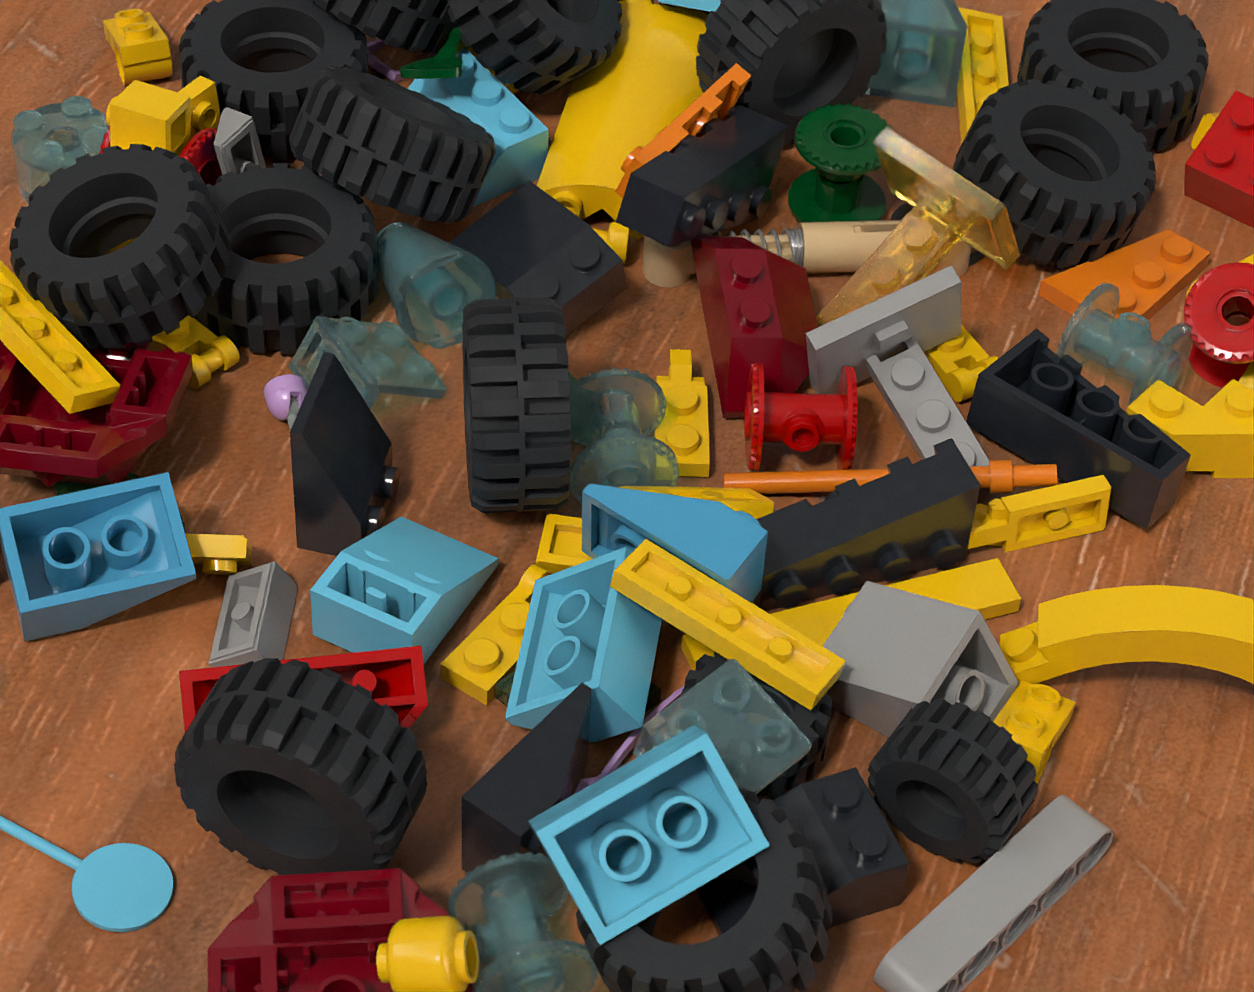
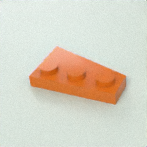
(692, 121)
(1144, 272)

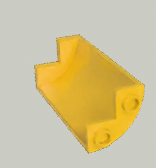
(623, 105)

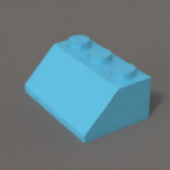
(516, 131)
(590, 636)
(649, 833)

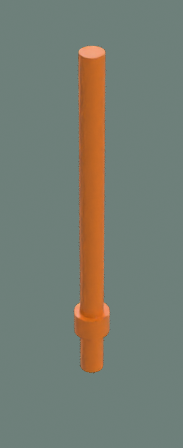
(998, 476)

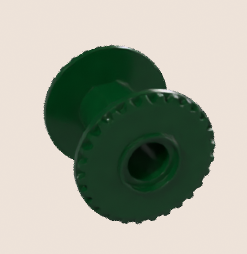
(842, 150)

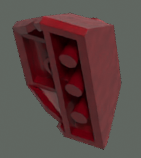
(753, 313)

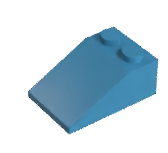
(697, 531)
(93, 553)

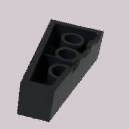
(707, 180)
(1058, 417)
(872, 531)

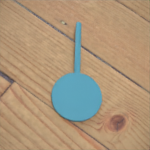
(114, 886)

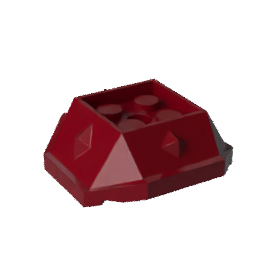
(95, 443)
(315, 933)

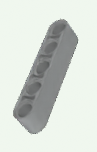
(997, 902)

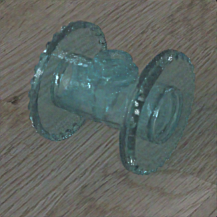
(1124, 342)
(614, 418)
(509, 913)

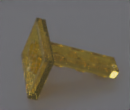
(942, 214)

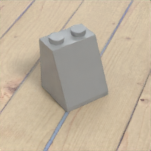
(911, 652)

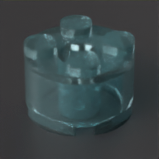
(54, 139)

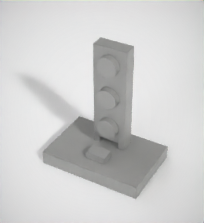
(889, 345)

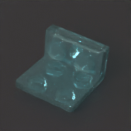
(372, 354)
(742, 722)

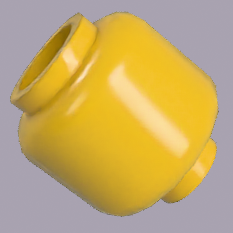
(428, 956)

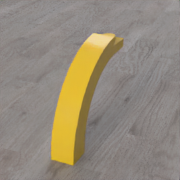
(1135, 626)

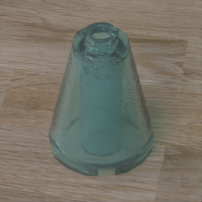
(430, 282)

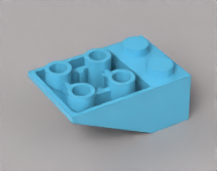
(397, 589)

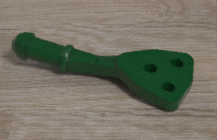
(443, 65)

